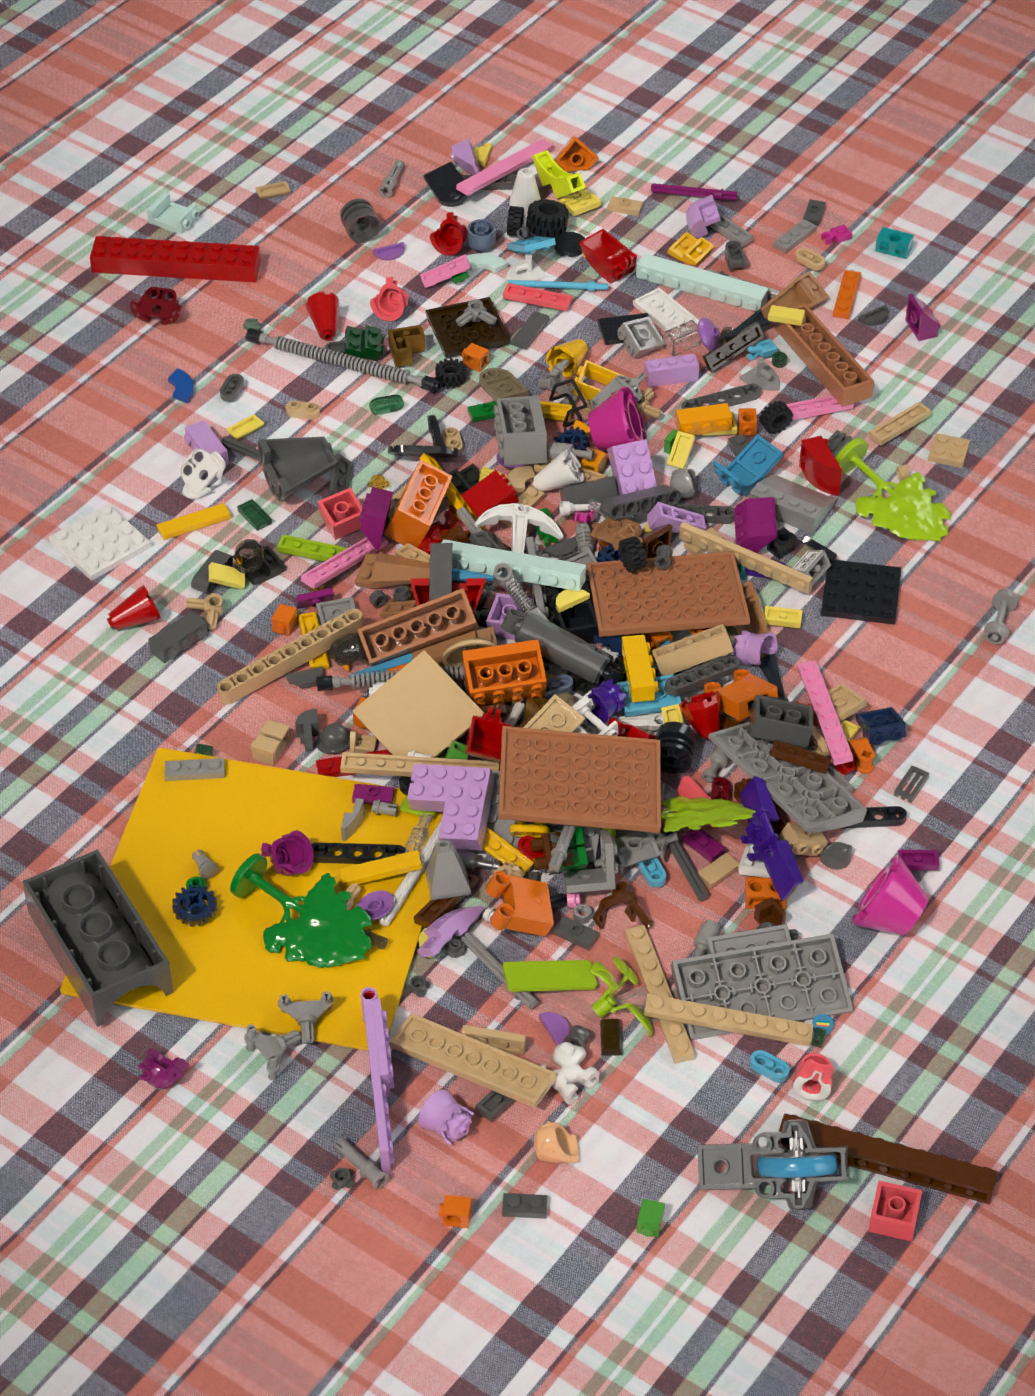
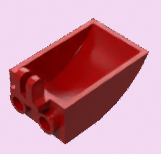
(608, 256)
(820, 465)
(485, 736)

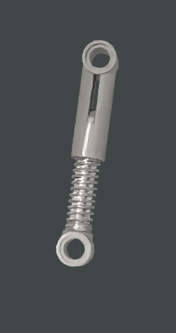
(515, 591)

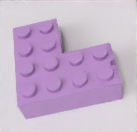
(461, 795)

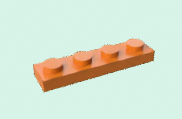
(846, 294)

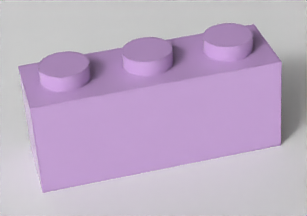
(671, 370)
(202, 437)

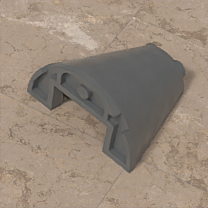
(295, 463)

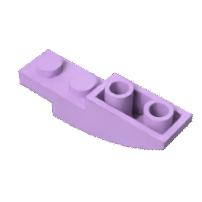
(449, 925)

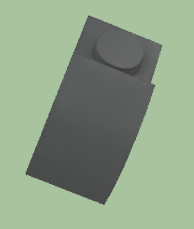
(306, 727)

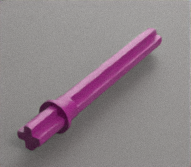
(694, 192)

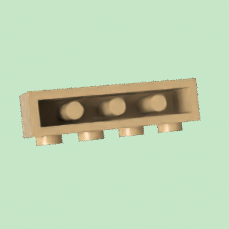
(692, 650)

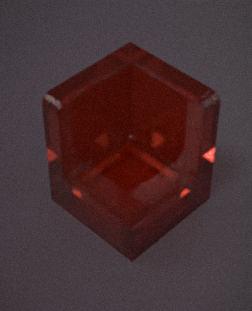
(446, 518)

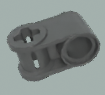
(734, 256)

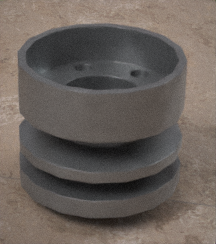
(360, 220)

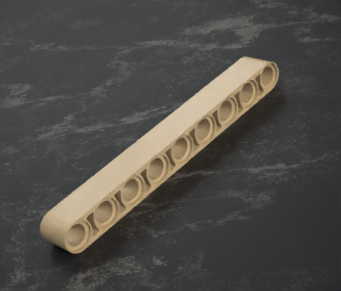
(288, 657)

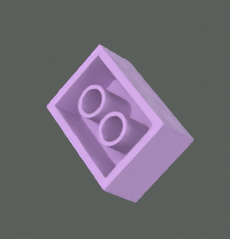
(632, 467)

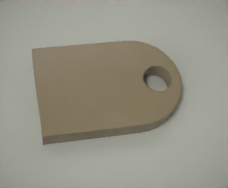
(501, 384)

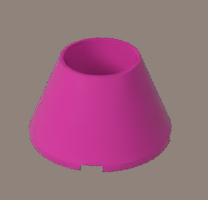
(616, 421)
(892, 900)

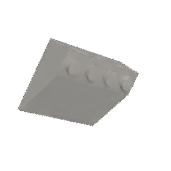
(795, 503)

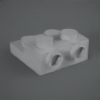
(640, 336)

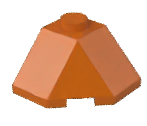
(575, 156)

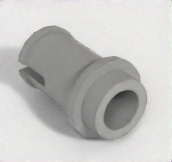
(384, 808)

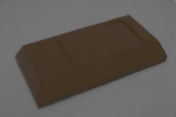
(611, 1037)

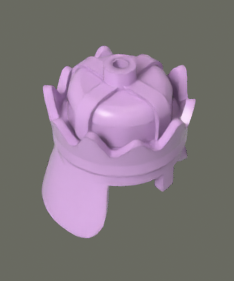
(749, 646)
(445, 1116)

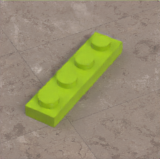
(308, 548)

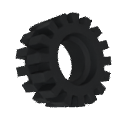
(515, 220)
(451, 366)
(775, 417)
(632, 554)

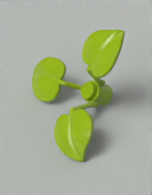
(607, 1002)

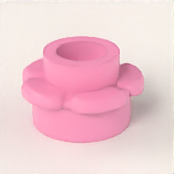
(573, 899)

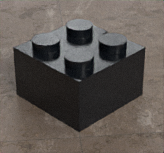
(583, 623)

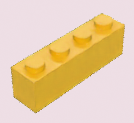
(638, 668)

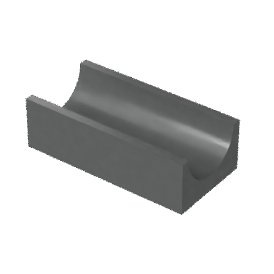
(95, 933)

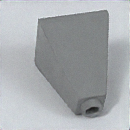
(446, 872)

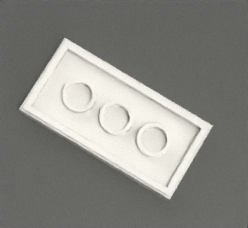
(663, 309)

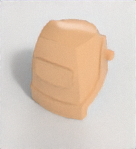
(555, 1144)

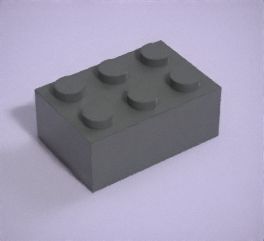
(781, 721)

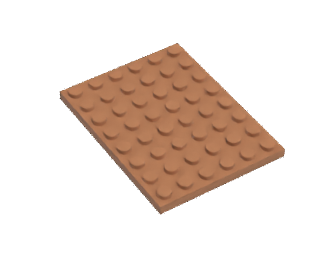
(689, 594)
(580, 779)

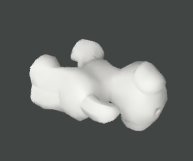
(568, 1058)

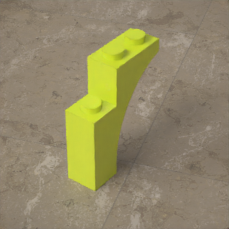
(560, 180)

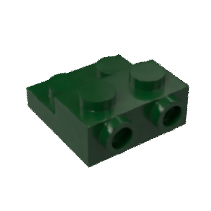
(364, 342)

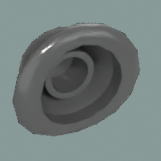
(333, 739)

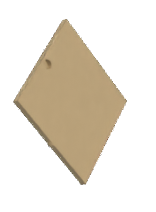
(418, 710)

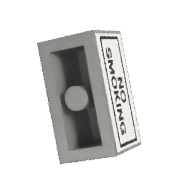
(813, 563)

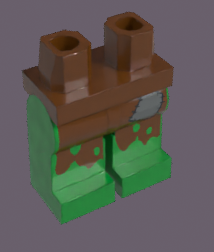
(576, 853)

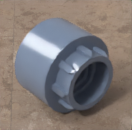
(481, 235)

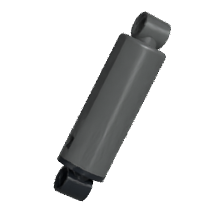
(564, 648)

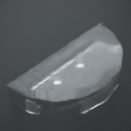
(635, 996)

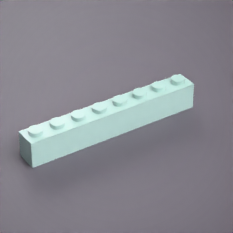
(701, 282)
(524, 566)

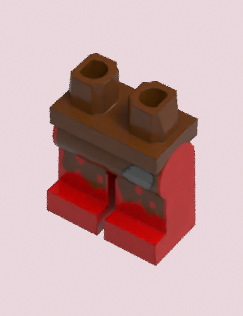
(436, 535)

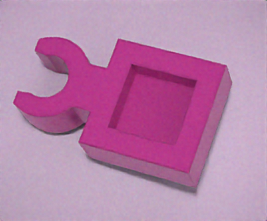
(837, 234)
(585, 516)

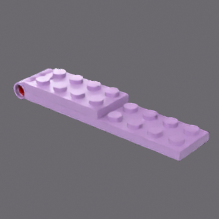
(381, 1070)

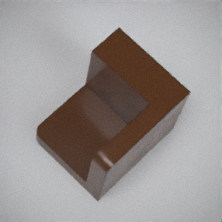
(769, 912)

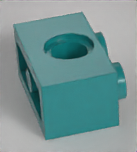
(894, 242)

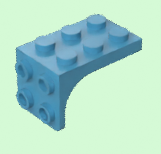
(749, 466)

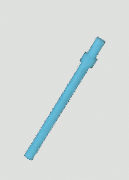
(591, 285)

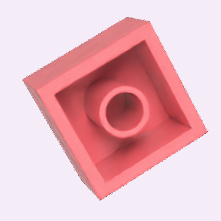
(341, 513)
(895, 1211)

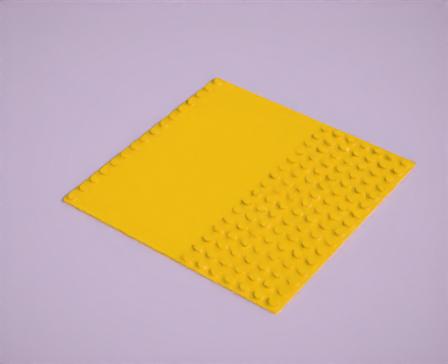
(223, 965)

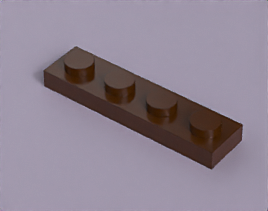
(436, 908)

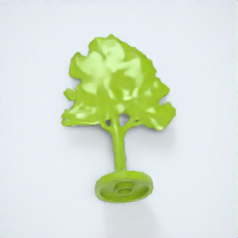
(906, 510)
(698, 812)

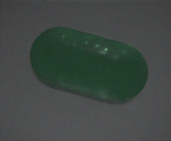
(386, 404)

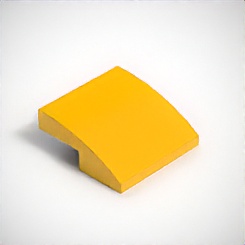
(690, 249)

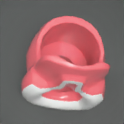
(813, 1077)

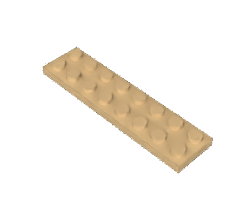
(473, 1060)

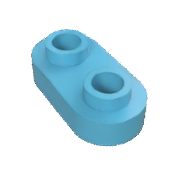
(654, 873)
(770, 1066)

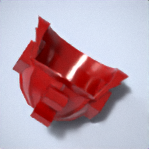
(449, 236)

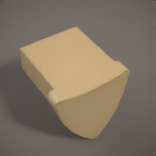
(362, 743)

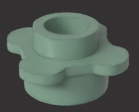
(251, 323)

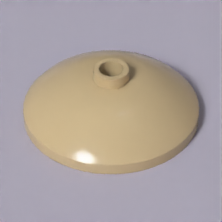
(453, 653)

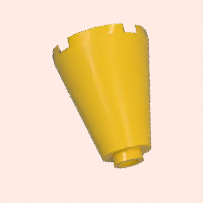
(572, 351)

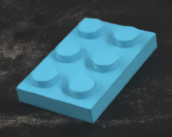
(531, 244)
(661, 700)

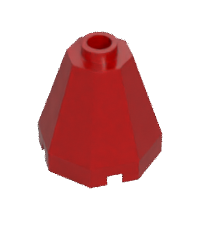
(703, 713)

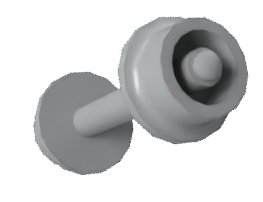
(995, 630)

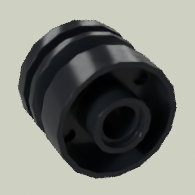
(676, 746)

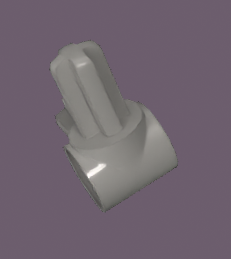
(475, 312)

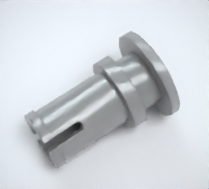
(206, 867)

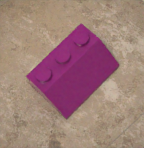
(375, 515)
(755, 523)

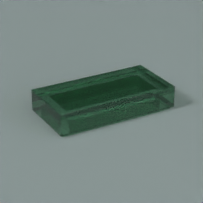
(254, 514)

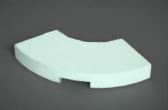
(487, 261)

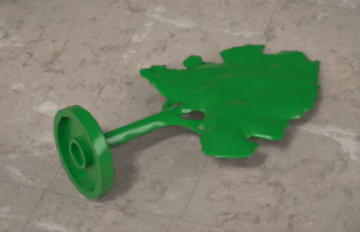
(325, 930)

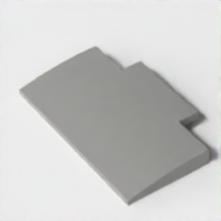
(808, 796)
(765, 976)

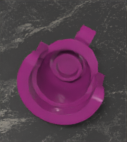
(290, 853)
(161, 1071)

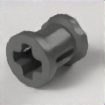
(663, 556)

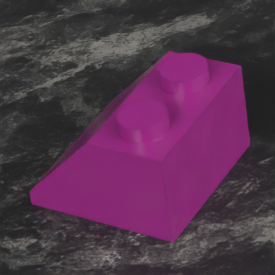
(921, 319)

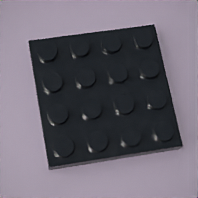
(861, 591)

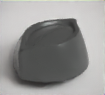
(836, 855)

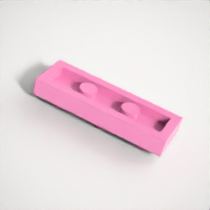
(445, 271)

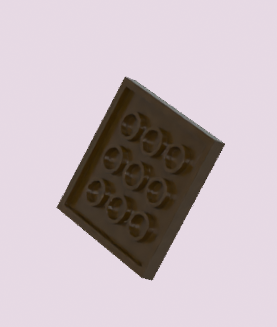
(455, 339)

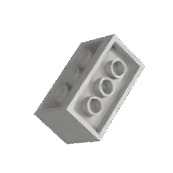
(520, 430)

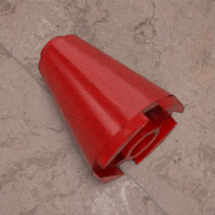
(324, 313)
(134, 610)

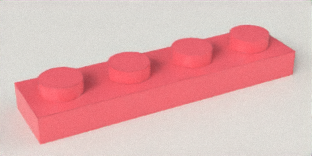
(537, 297)

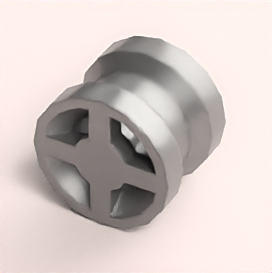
(578, 1036)

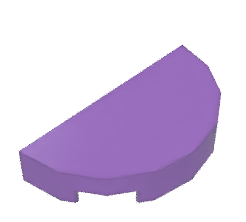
(390, 252)
(555, 1025)

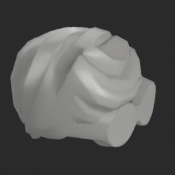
(684, 482)

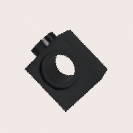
(782, 544)

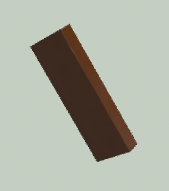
(800, 756)

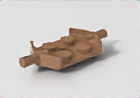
(615, 530)

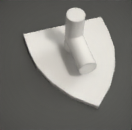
(525, 270)

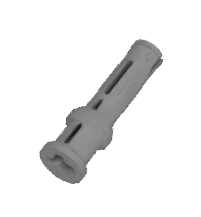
(389, 182)
(367, 1168)

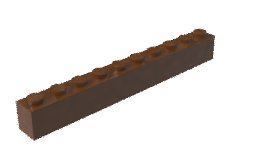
(904, 1162)

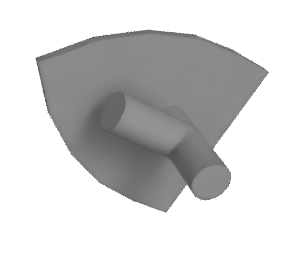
(763, 376)

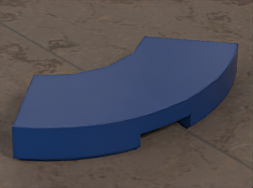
(182, 384)

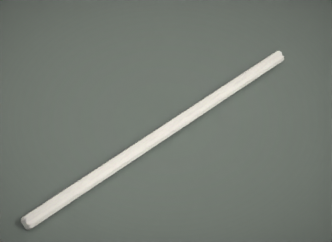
(411, 877)

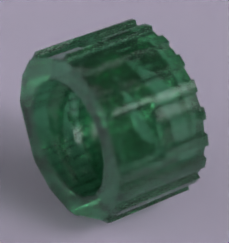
(779, 359)
(203, 749)
(819, 1037)

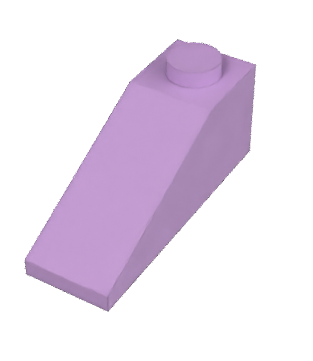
(465, 156)
(666, 514)

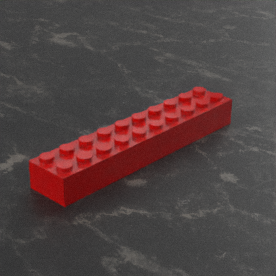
(175, 259)

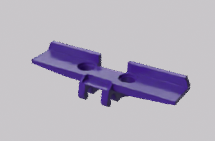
(782, 864)

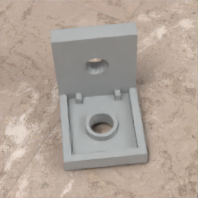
(599, 878)

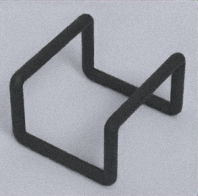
(575, 409)

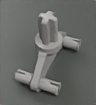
(556, 376)
(306, 1013)
(270, 1047)

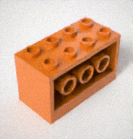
(418, 504)
(504, 673)

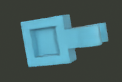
(764, 348)

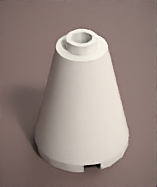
(524, 190)
(559, 473)

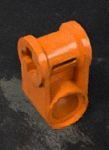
(862, 754)

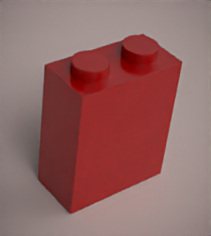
(490, 493)

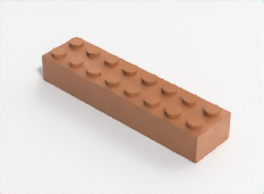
(827, 359)

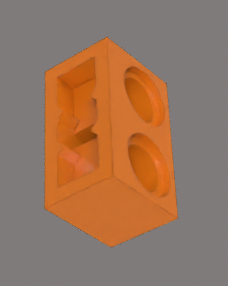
(760, 889)

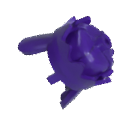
(607, 700)

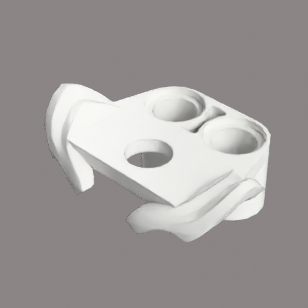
(194, 485)

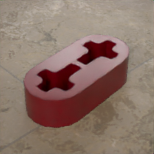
(724, 793)

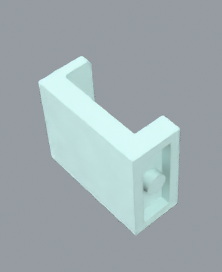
(171, 215)

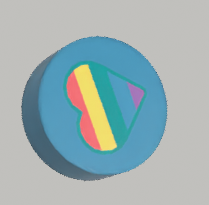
(823, 1021)

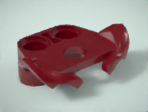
(169, 312)

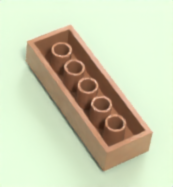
(418, 627)

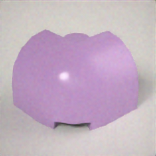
(701, 214)

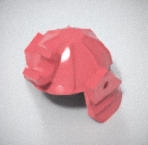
(390, 301)

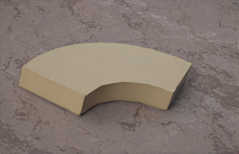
(520, 476)

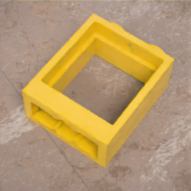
(595, 373)

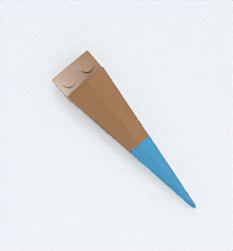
(394, 570)
(435, 651)

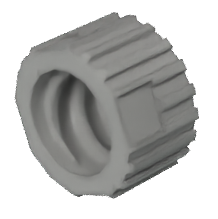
(582, 908)

